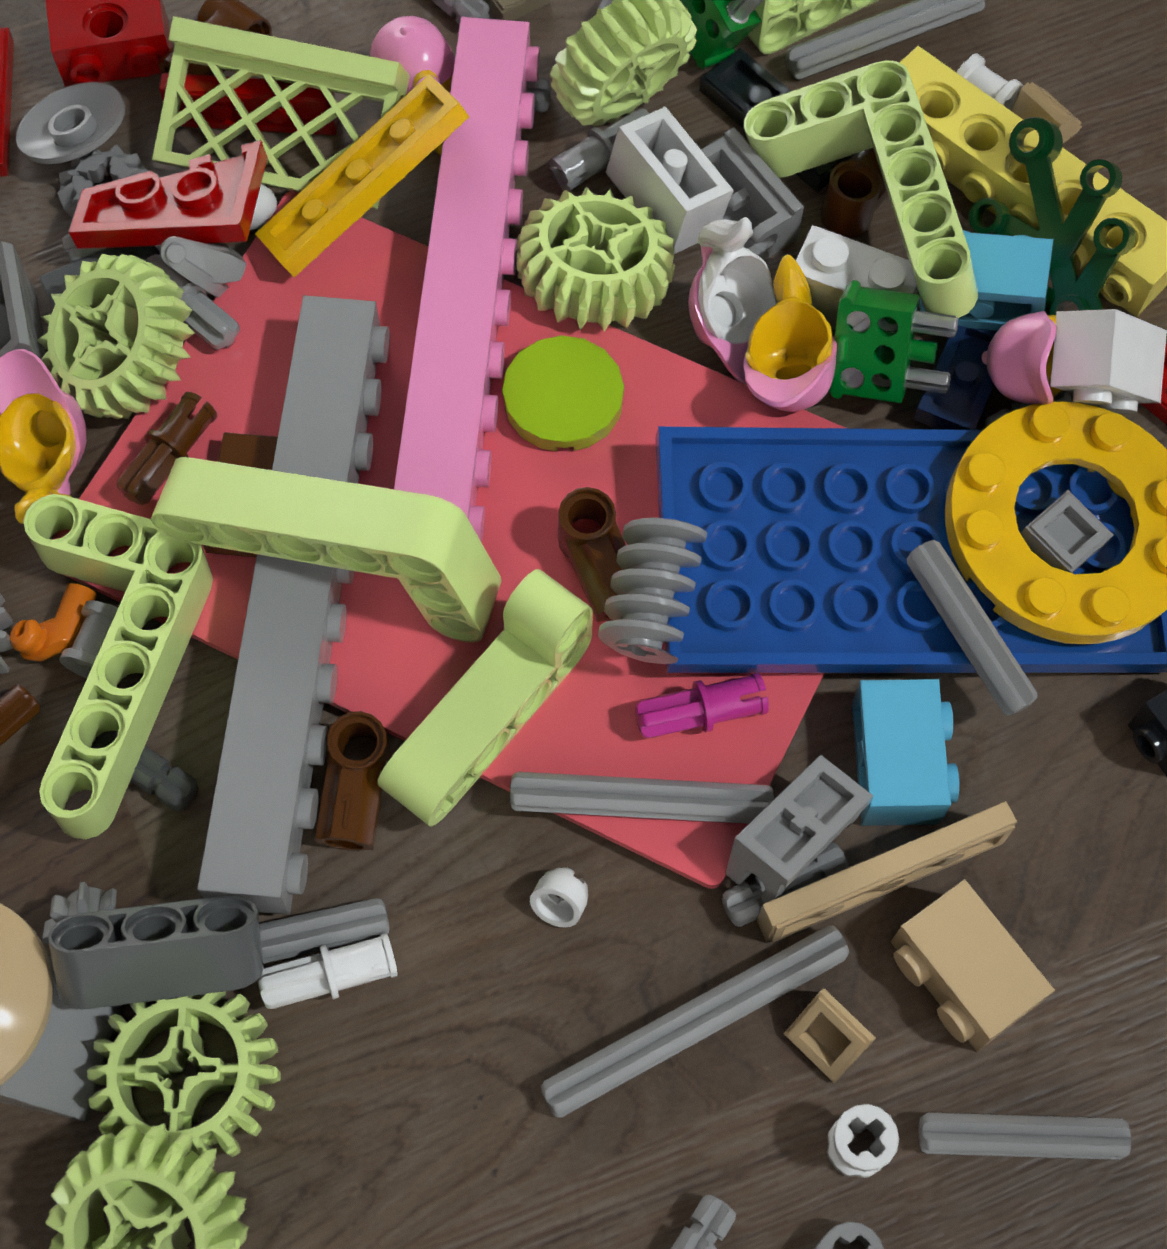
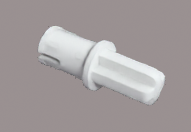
(327, 972)

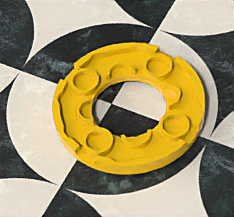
(999, 561)

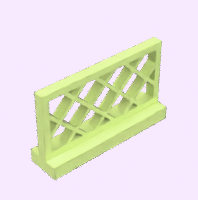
(274, 60)

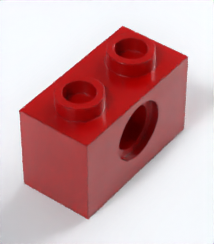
(107, 38)

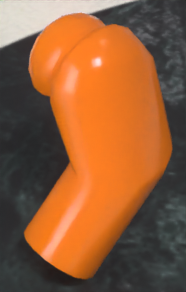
(51, 637)

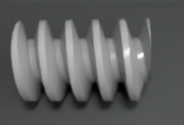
(648, 586)

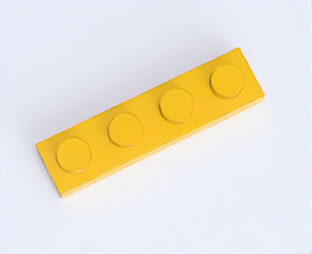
(362, 175)

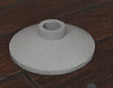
(70, 123)

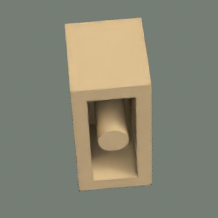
(969, 966)

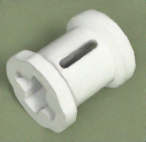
(990, 82)
(882, 1148)

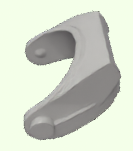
(203, 264)

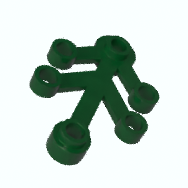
(1067, 233)

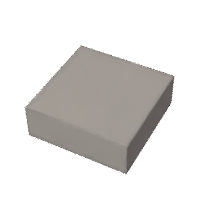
(1066, 534)

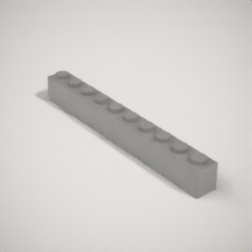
(292, 623)

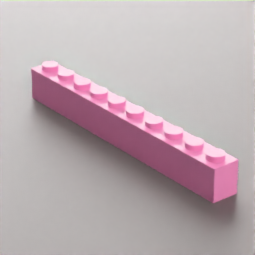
(466, 269)

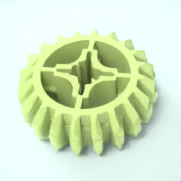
(622, 58)
(595, 258)
(116, 335)
(183, 1105)
(145, 1184)

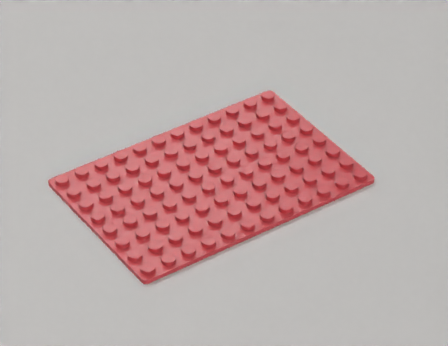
(390, 654)

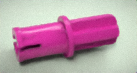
(701, 706)

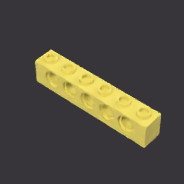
(975, 156)

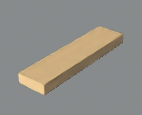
(886, 872)

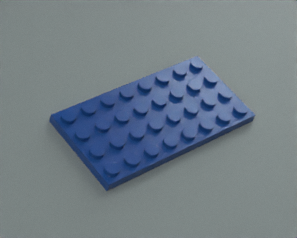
(816, 544)

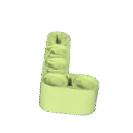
(474, 722)

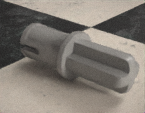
(588, 156)
(206, 317)

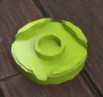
(563, 393)

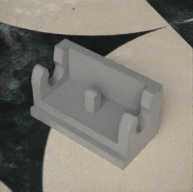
(756, 195)
(796, 827)

